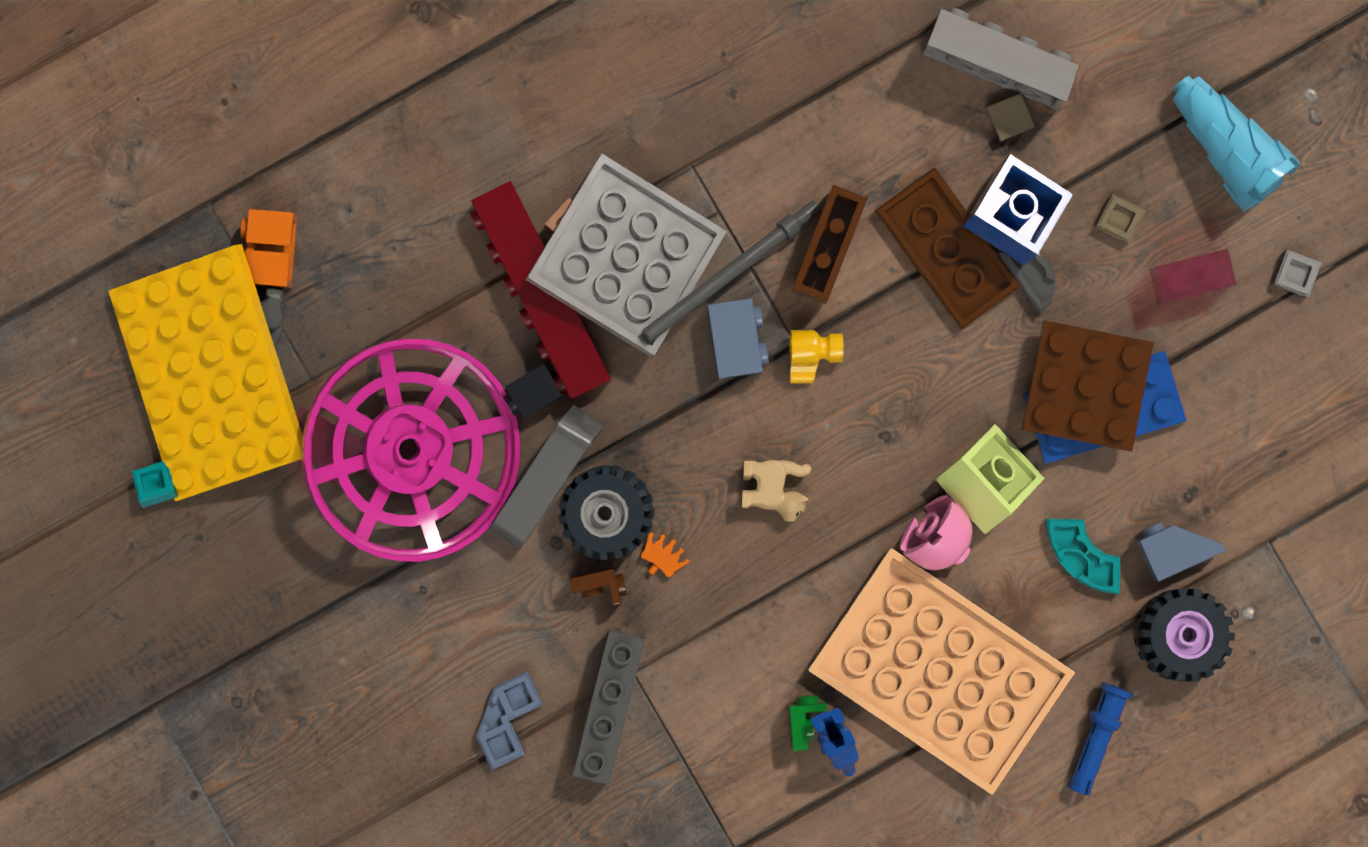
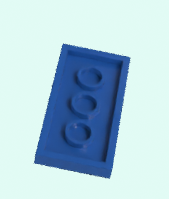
(1159, 409)

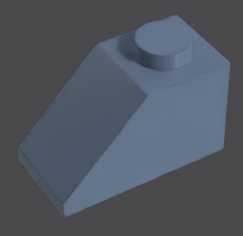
(1173, 549)

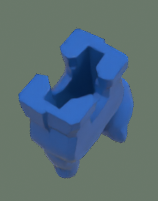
(836, 740)

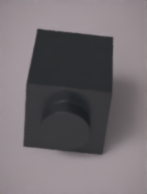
(532, 392)

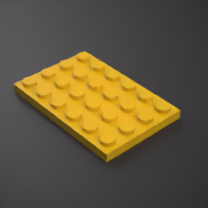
(208, 372)

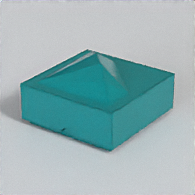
(154, 484)

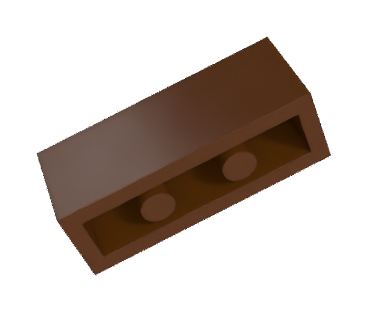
(829, 244)

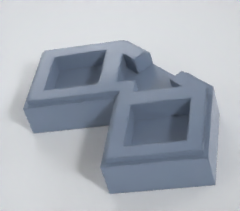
(496, 730)

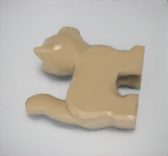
(770, 484)

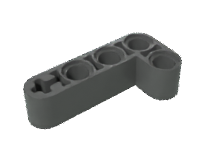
(546, 476)

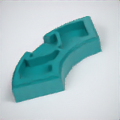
(1081, 557)

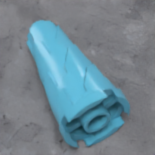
(1235, 145)

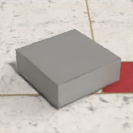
(1296, 273)

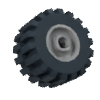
(606, 512)

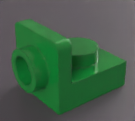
(801, 728)

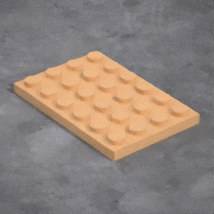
(941, 671)

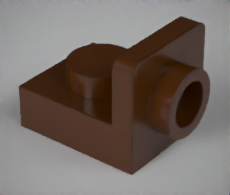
(593, 582)

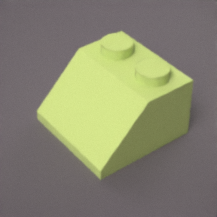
(990, 479)

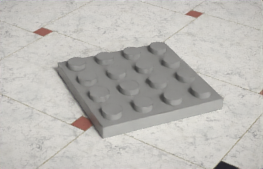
(625, 253)

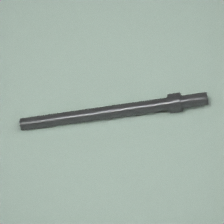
(786, 229)

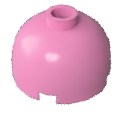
(940, 537)

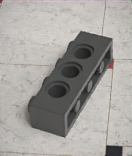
(609, 706)

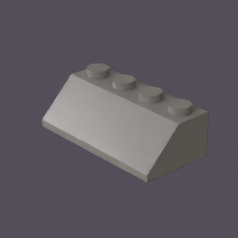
(1000, 58)

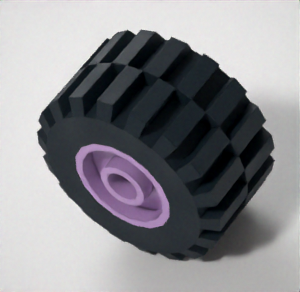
(1184, 635)

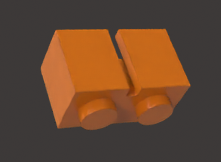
(270, 246)

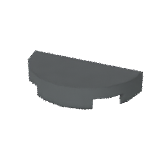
(1035, 279)

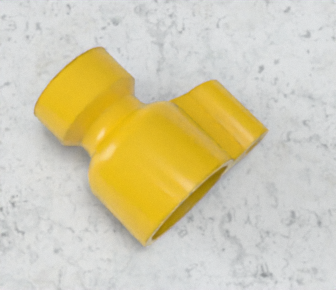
(806, 351)

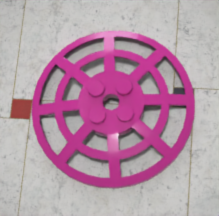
(432, 454)

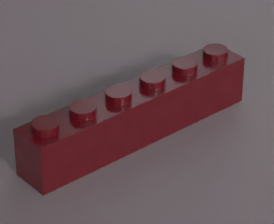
(559, 326)

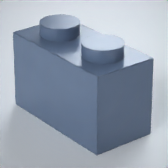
(736, 338)

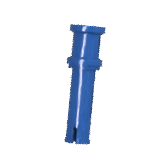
(1104, 722)

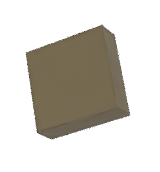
(1010, 117)
(1120, 218)

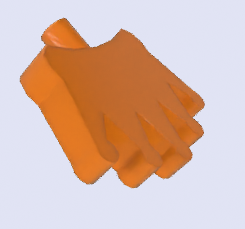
(661, 557)

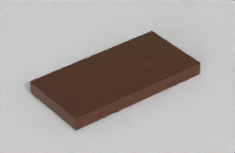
(951, 259)

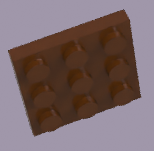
(1087, 385)

